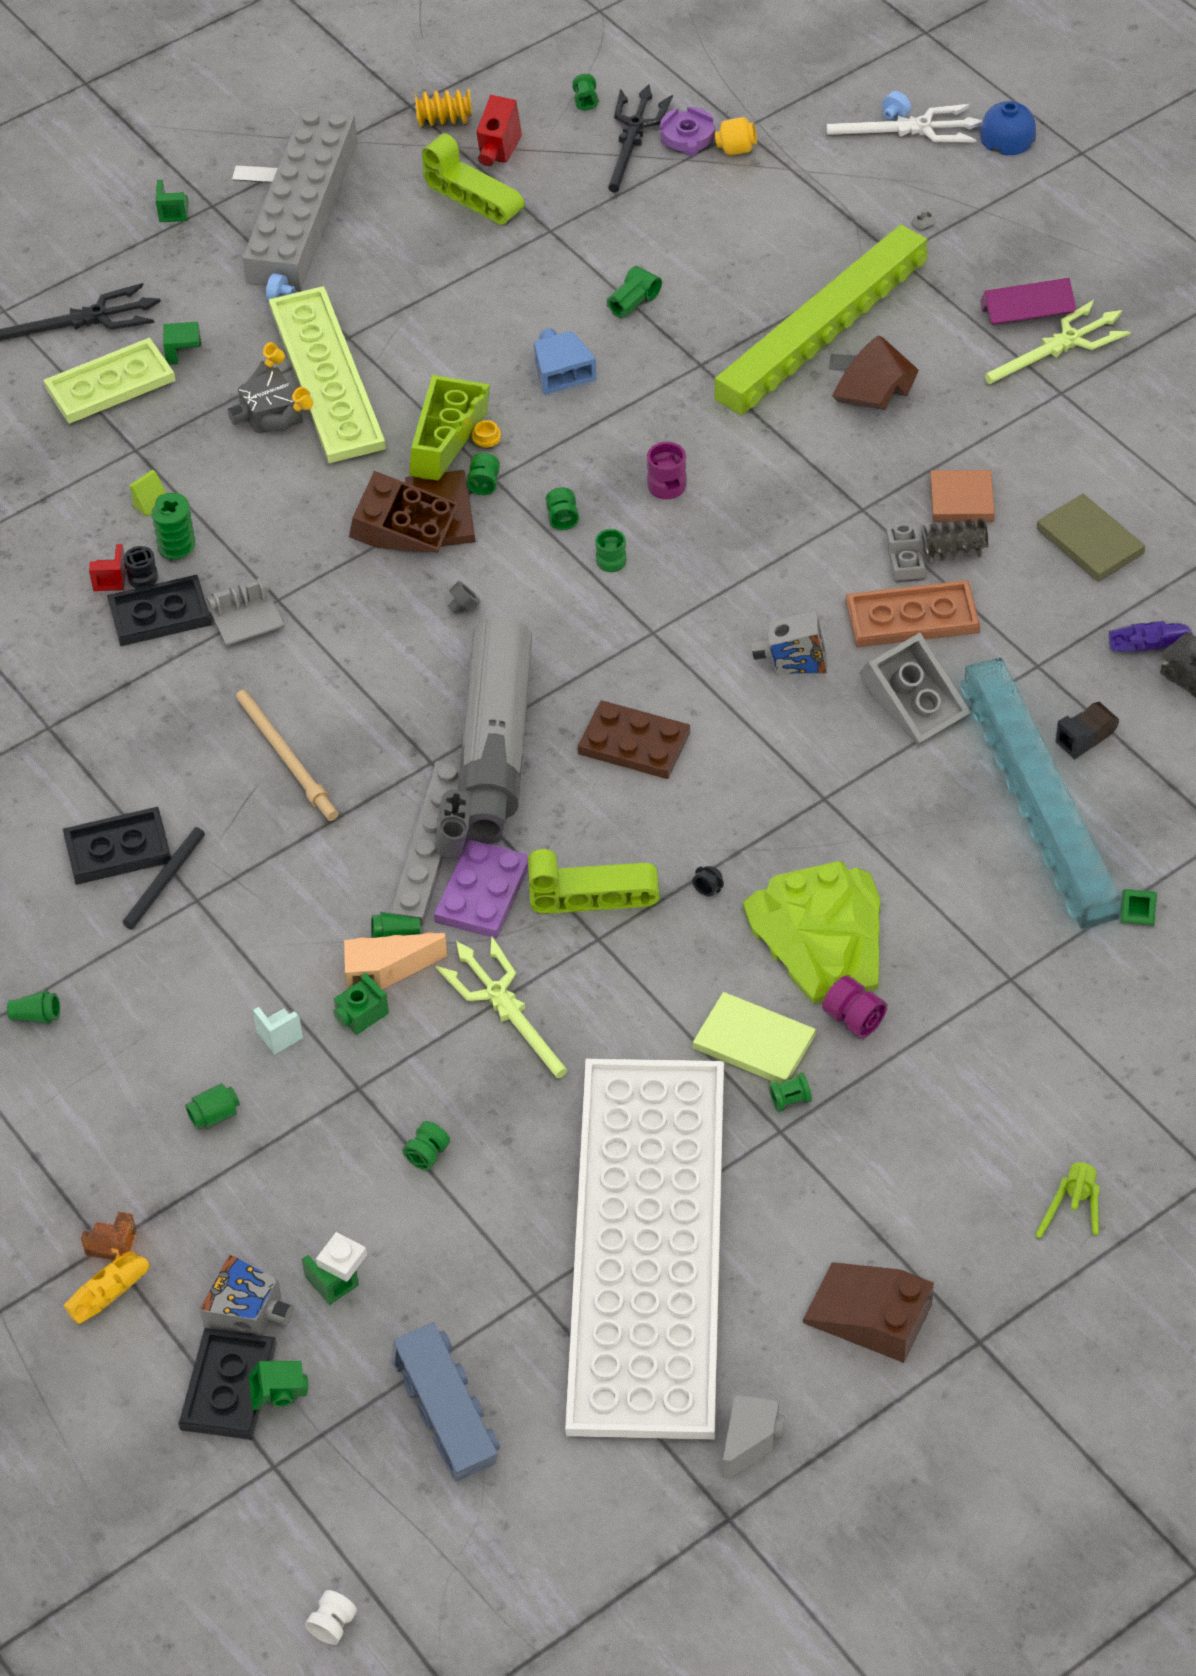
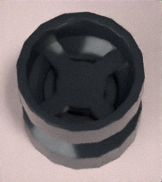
(140, 566)

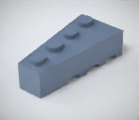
(445, 1401)

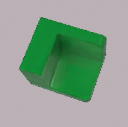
(171, 206)
(179, 336)
(327, 1284)

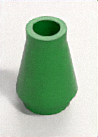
(392, 924)
(38, 1007)

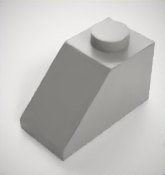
(751, 1432)

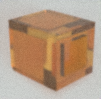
(110, 1240)

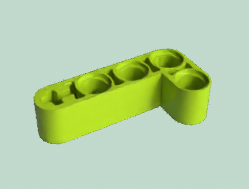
(466, 184)
(589, 886)

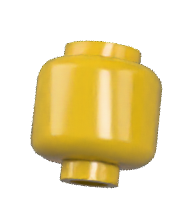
(736, 136)

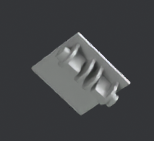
(244, 612)

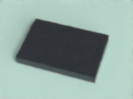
(159, 610)
(117, 845)
(219, 1385)

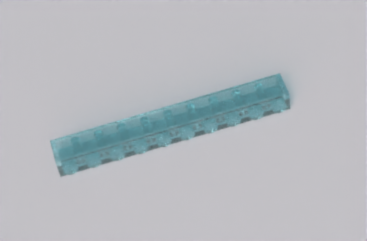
(1041, 794)

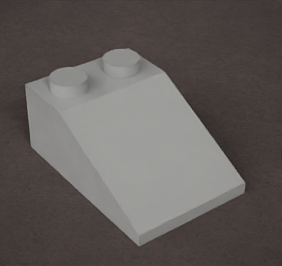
(914, 689)

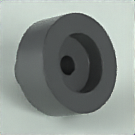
(463, 597)

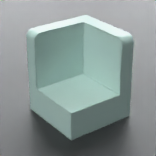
(279, 1029)

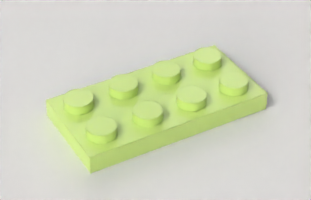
(109, 380)

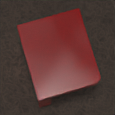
(109, 574)

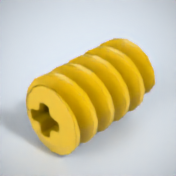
(443, 108)

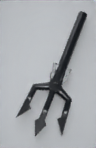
(633, 131)
(88, 315)

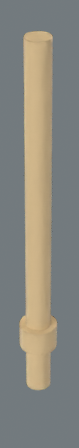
(314, 792)

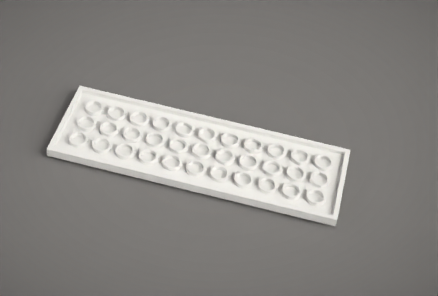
(647, 1251)

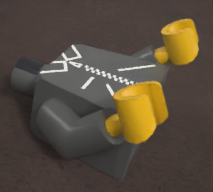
(268, 398)

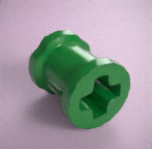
(584, 87)
(790, 1091)

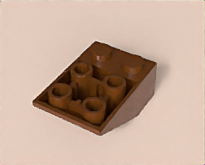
(401, 516)

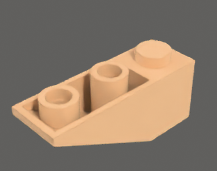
(392, 957)

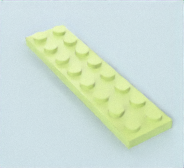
(329, 373)

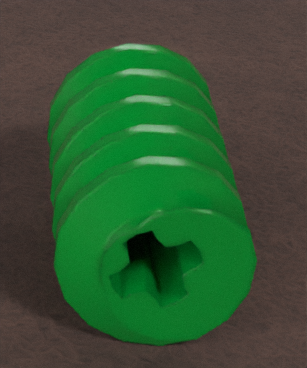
(173, 526)

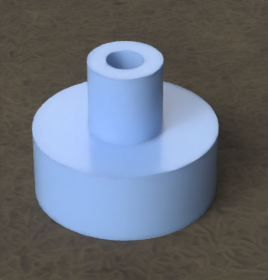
(895, 105)
(278, 286)

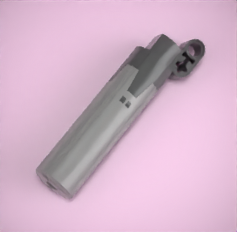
(491, 738)

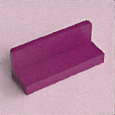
(1028, 301)

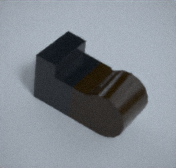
(1086, 729)

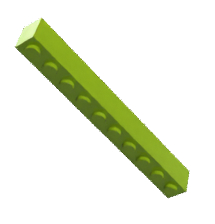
(820, 320)

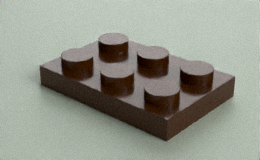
(634, 739)

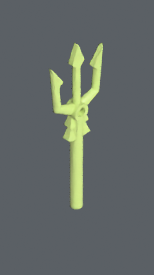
(1062, 342)
(503, 1001)

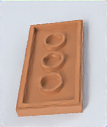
(903, 612)

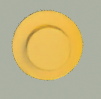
(486, 434)

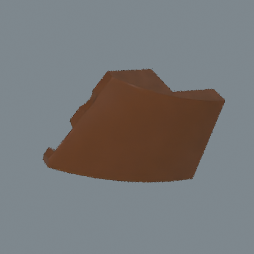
(876, 376)

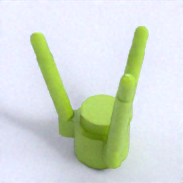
(1079, 1185)

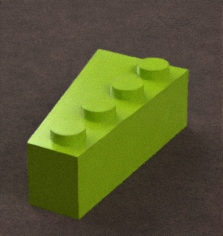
(446, 423)

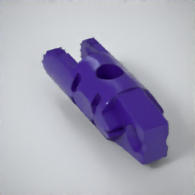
(1146, 636)

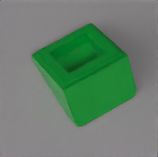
(1138, 907)

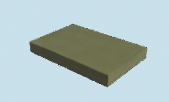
(1090, 537)

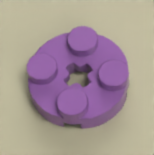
(676, 131)

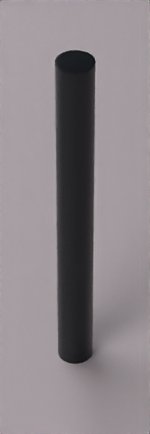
(163, 878)

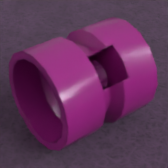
(666, 470)
(851, 1004)

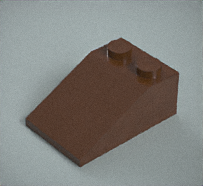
(872, 1307)

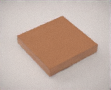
(961, 495)

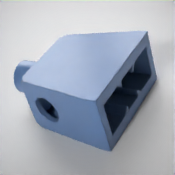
(562, 361)

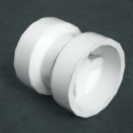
(330, 1617)

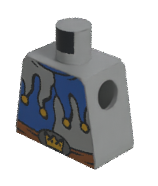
(794, 645)
(244, 1300)

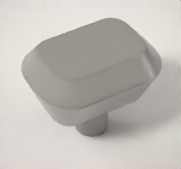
(923, 220)

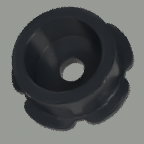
(708, 880)

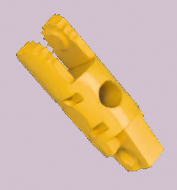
(106, 1286)

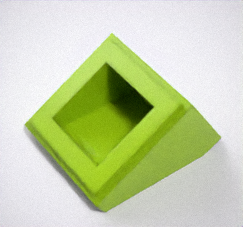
(146, 491)

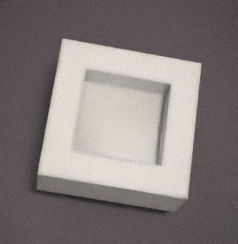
(341, 1256)

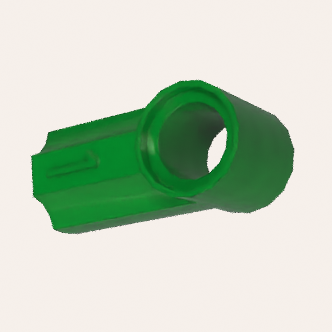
(637, 287)

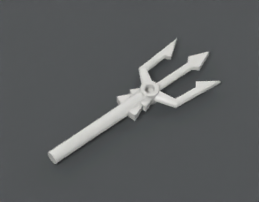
(920, 125)

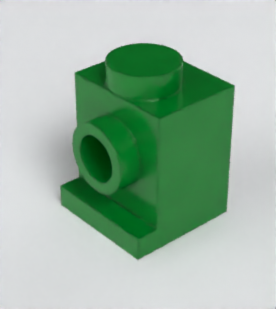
(361, 1005)
(277, 1383)

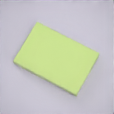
(754, 1038)

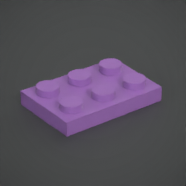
(482, 889)

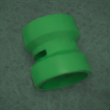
(483, 474)
(562, 508)
(610, 550)
(428, 1142)

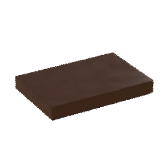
(453, 487)

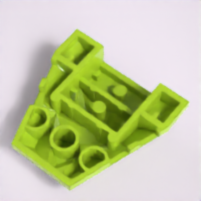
(820, 925)

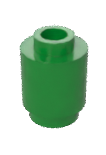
(212, 1106)

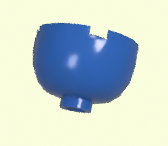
(1008, 128)

